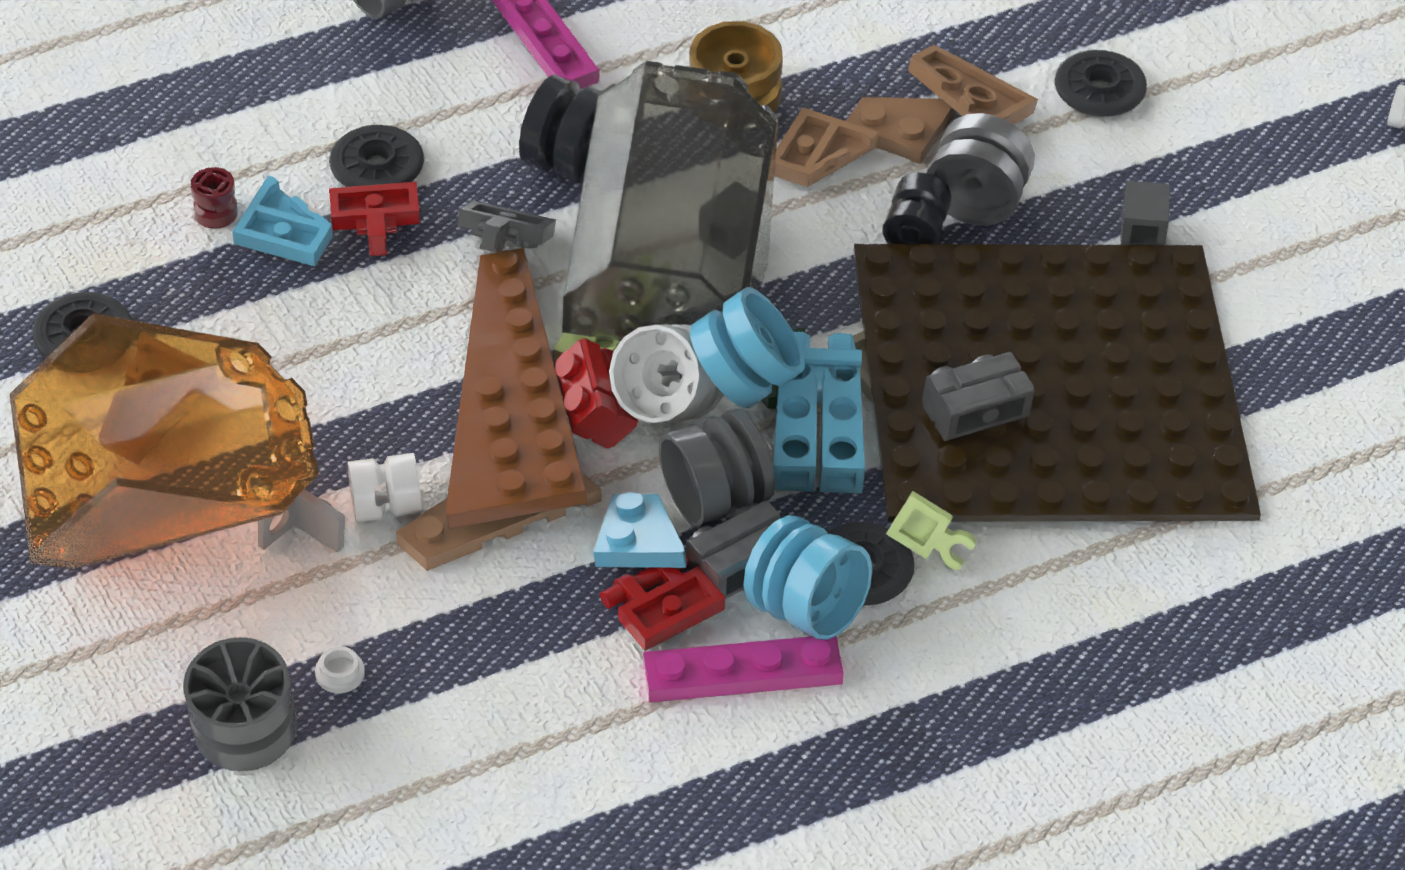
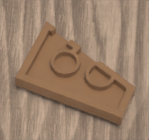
(969, 87)

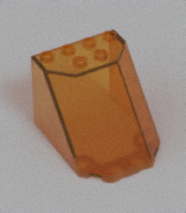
(153, 440)

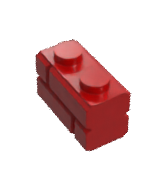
(588, 394)

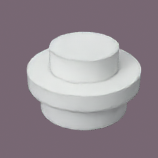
(339, 670)

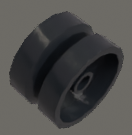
(559, 127)

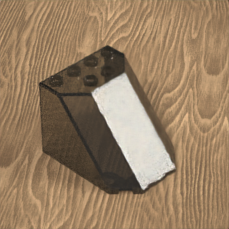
(670, 201)

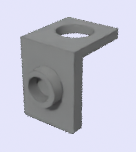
(312, 516)

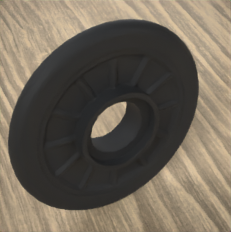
(1076, 90)
(350, 153)
(65, 313)
(892, 559)

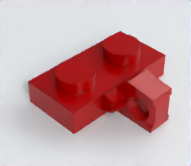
(374, 210)

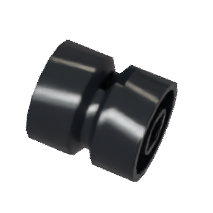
(917, 210)

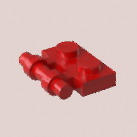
(666, 610)

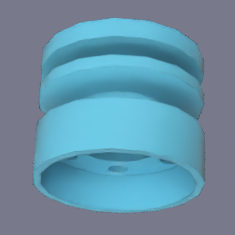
(807, 577)

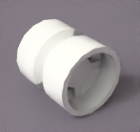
(401, 483)

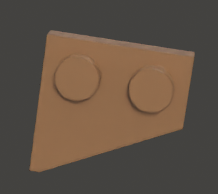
(904, 124)
(820, 146)

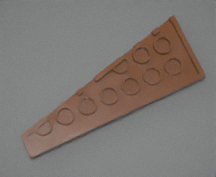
(512, 424)

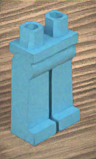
(835, 383)

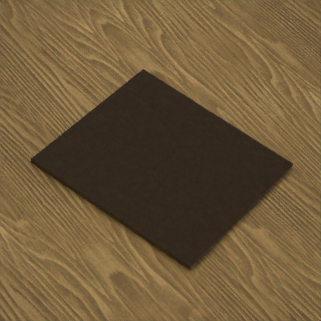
(1124, 371)

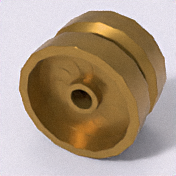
(742, 50)

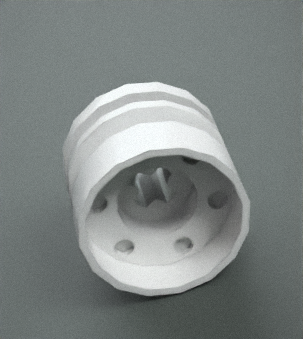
(646, 376)

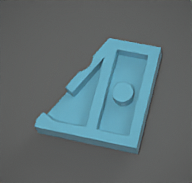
(282, 226)
(638, 534)

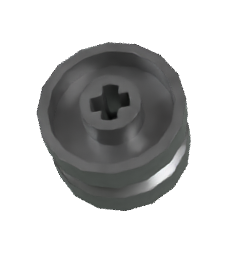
(984, 167)

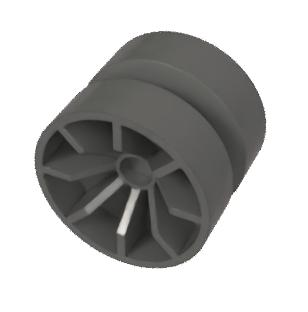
(240, 704)

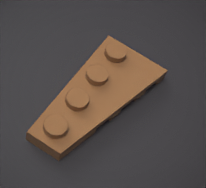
(434, 544)

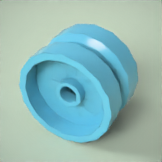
(747, 348)

